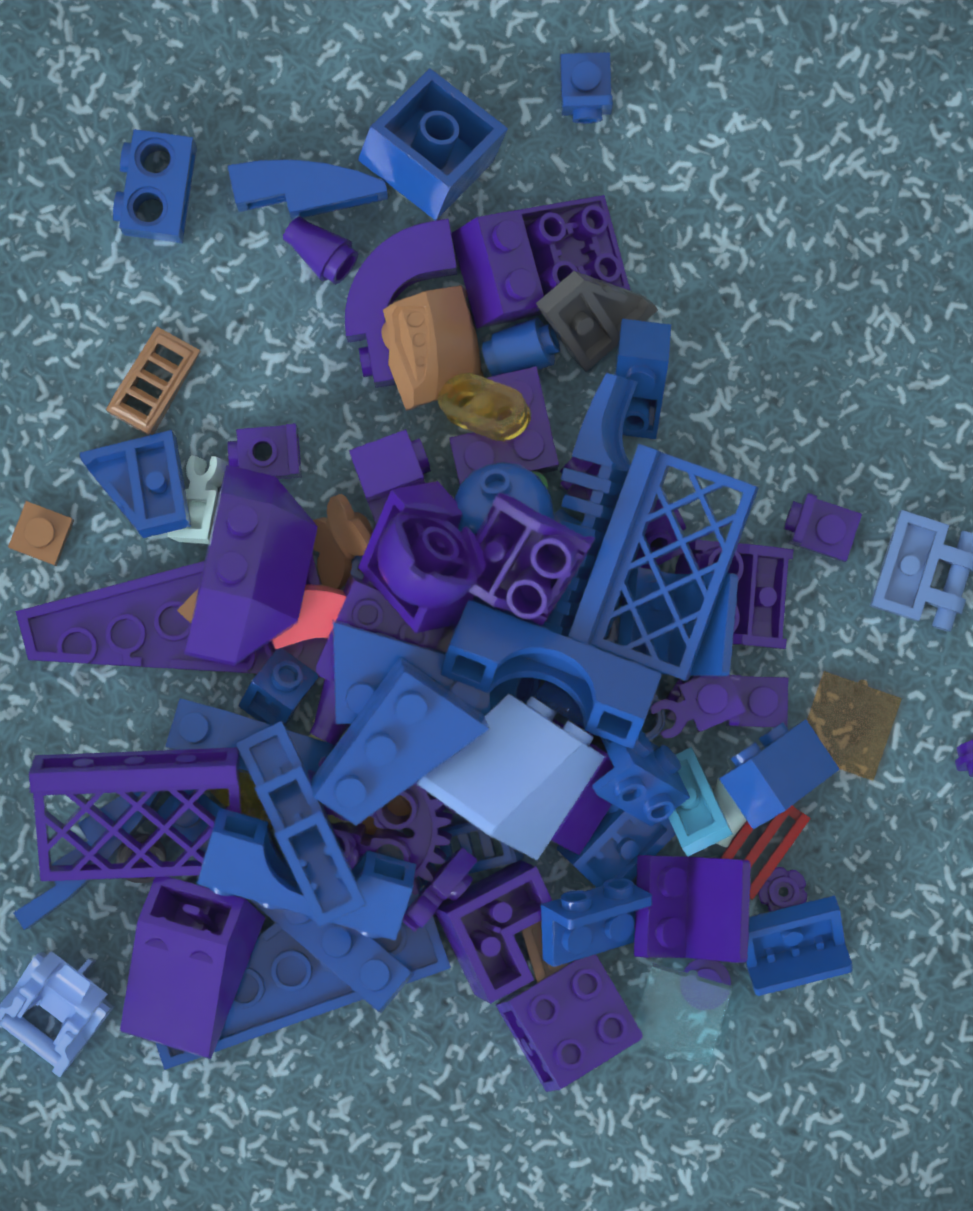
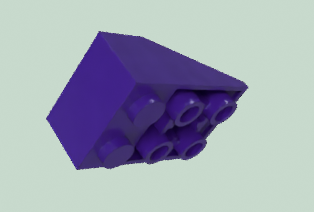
(524, 253)
(187, 964)

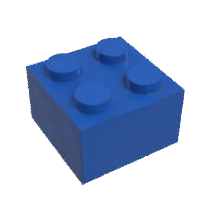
(432, 144)

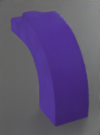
(396, 264)

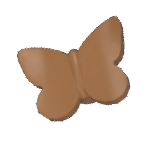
(339, 540)

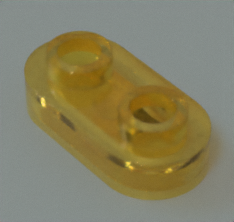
(494, 408)

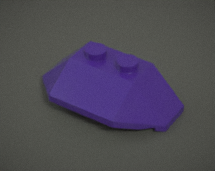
(251, 568)

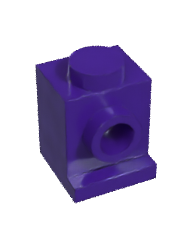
(285, 457)

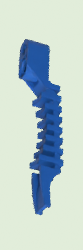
(602, 444)

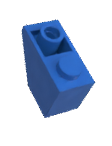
(645, 359)

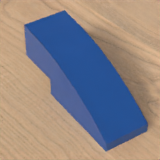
(304, 185)

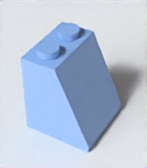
(517, 775)

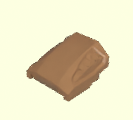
(430, 343)

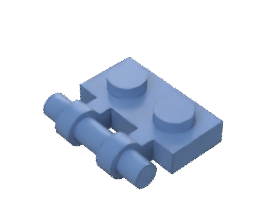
(910, 567)

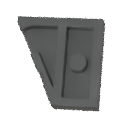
(589, 315)

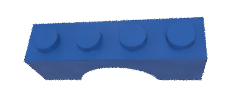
(500, 647)
(247, 864)

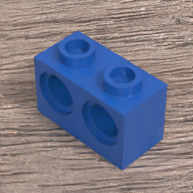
(169, 186)

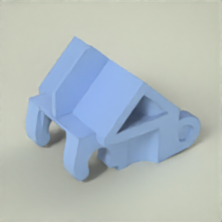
(64, 995)

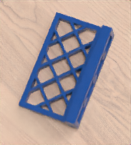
(622, 545)

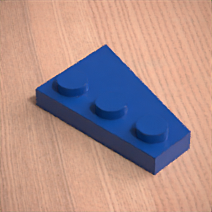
(366, 658)

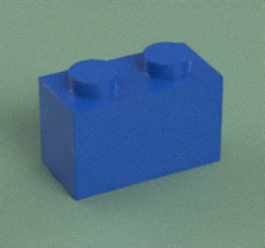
(778, 773)

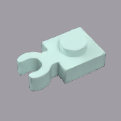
(201, 499)

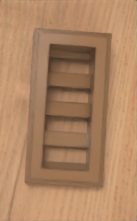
(131, 416)

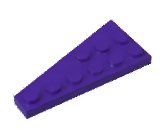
(137, 627)

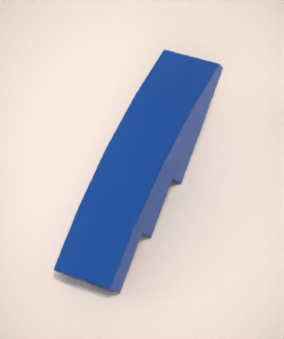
(301, 824)
(92, 829)

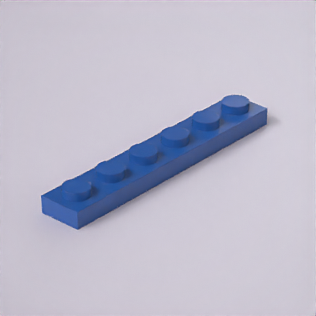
(343, 950)

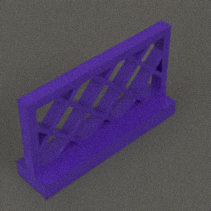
(123, 775)

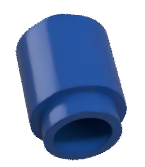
(521, 348)

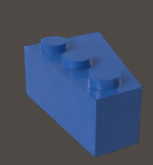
(395, 742)

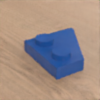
(143, 481)

